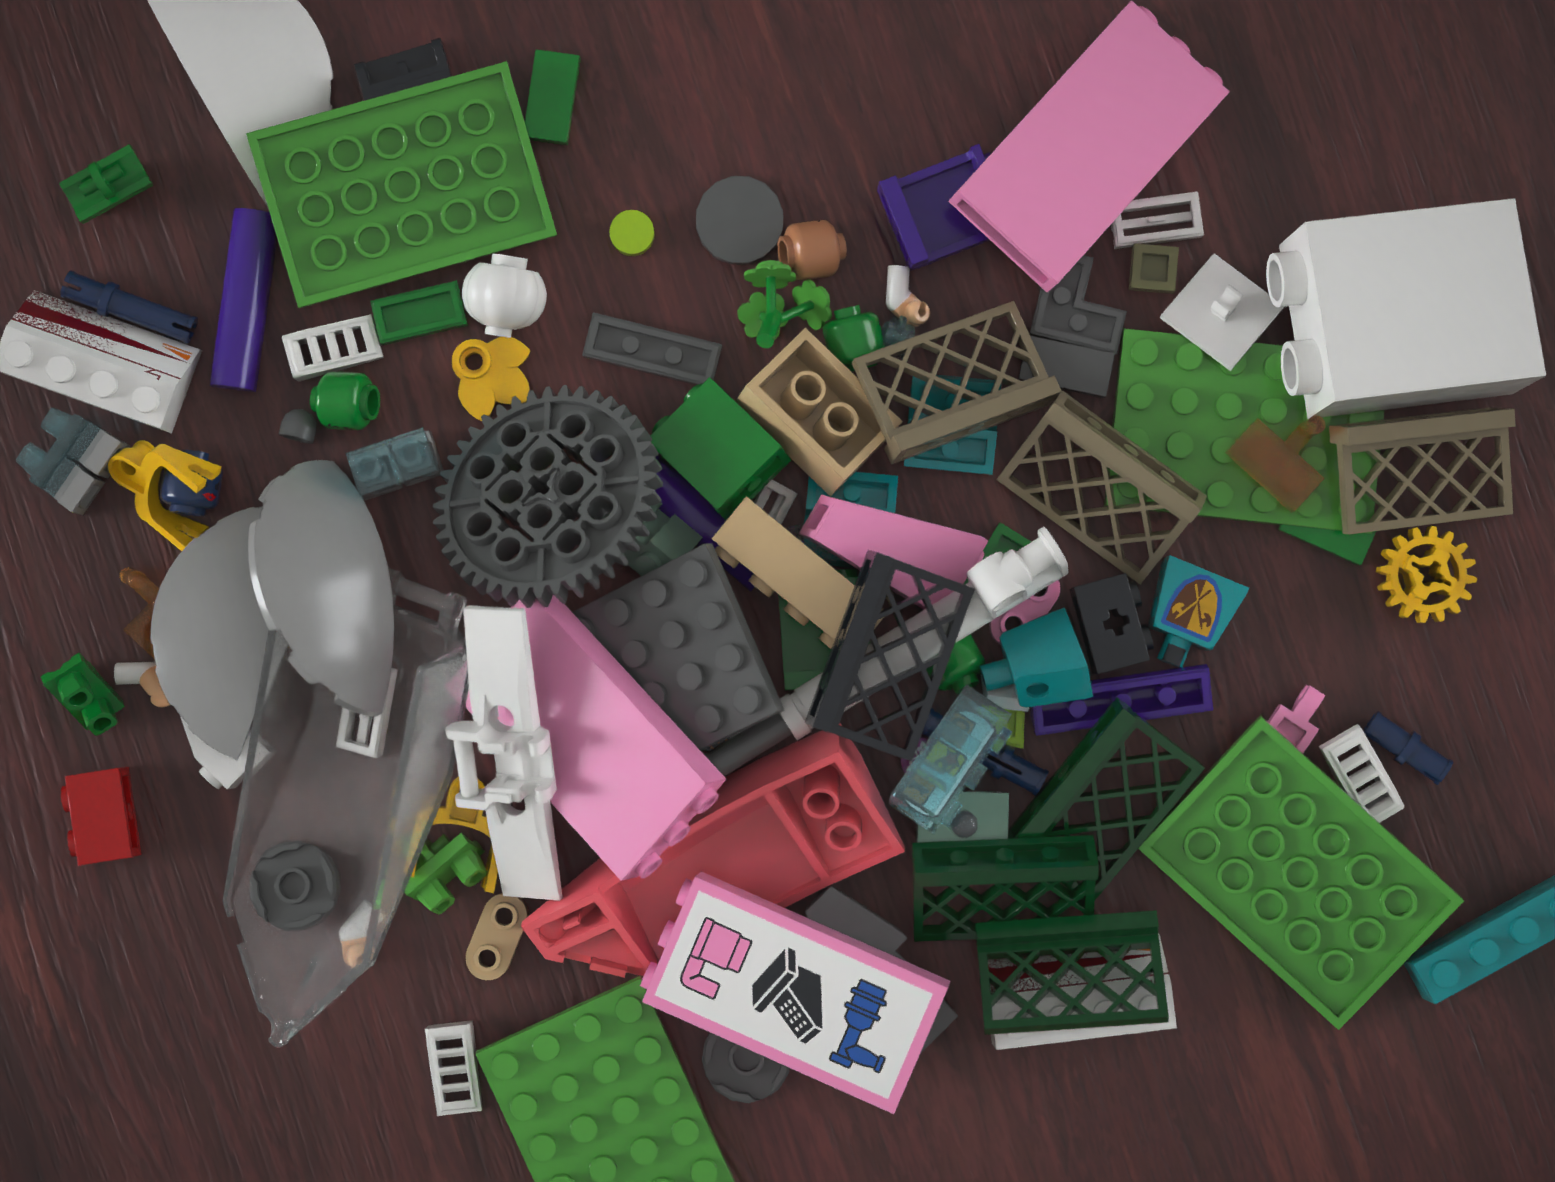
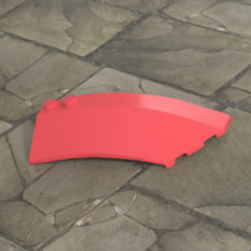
(774, 832)

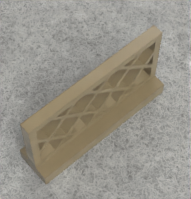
(968, 417)
(1422, 430)
(1122, 457)

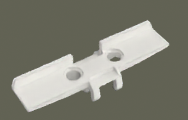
(504, 676)

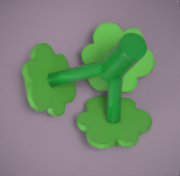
(765, 314)

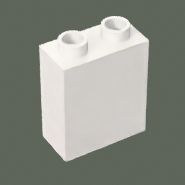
(1407, 308)

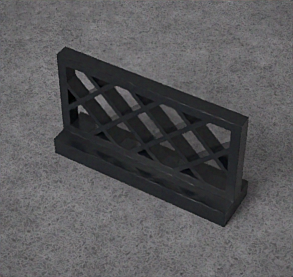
(852, 642)

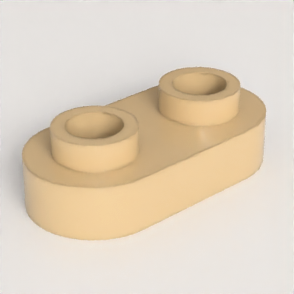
(497, 937)

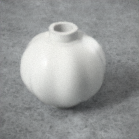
(504, 294)

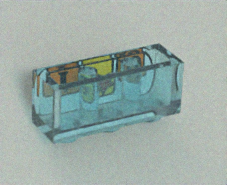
(952, 760)

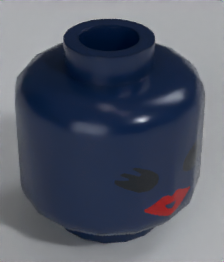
(185, 500)

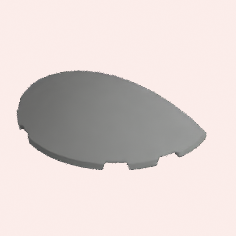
(325, 583)
(212, 635)

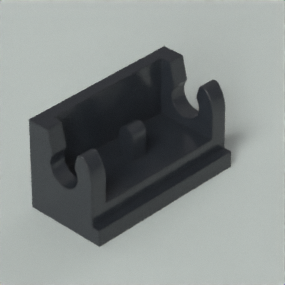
(403, 70)

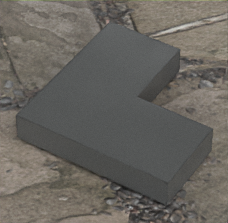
(1069, 319)

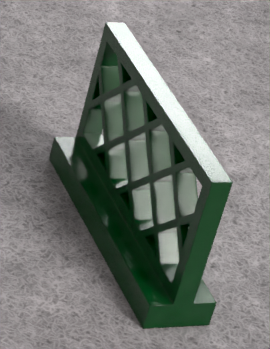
(1081, 769)
(1001, 864)
(1071, 936)

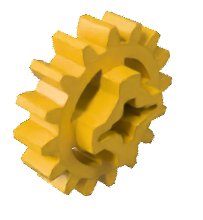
(1416, 591)

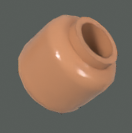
(812, 249)

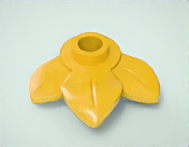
(497, 377)

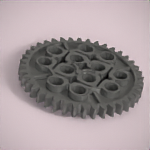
(547, 428)

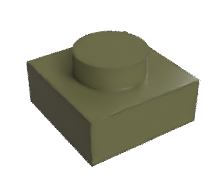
(1153, 268)

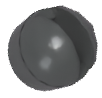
(298, 426)

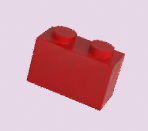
(101, 816)

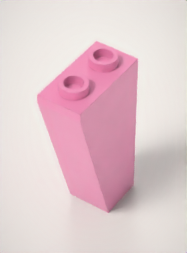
(853, 529)

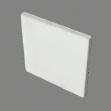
(1221, 312)

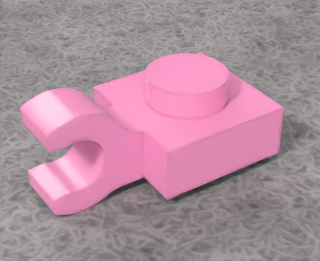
(1294, 723)

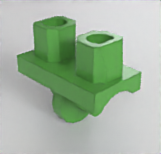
(439, 865)

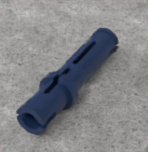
(111, 300)
(1029, 778)

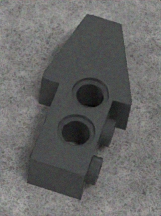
(848, 916)

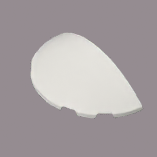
(250, 64)

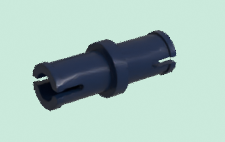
(1407, 748)

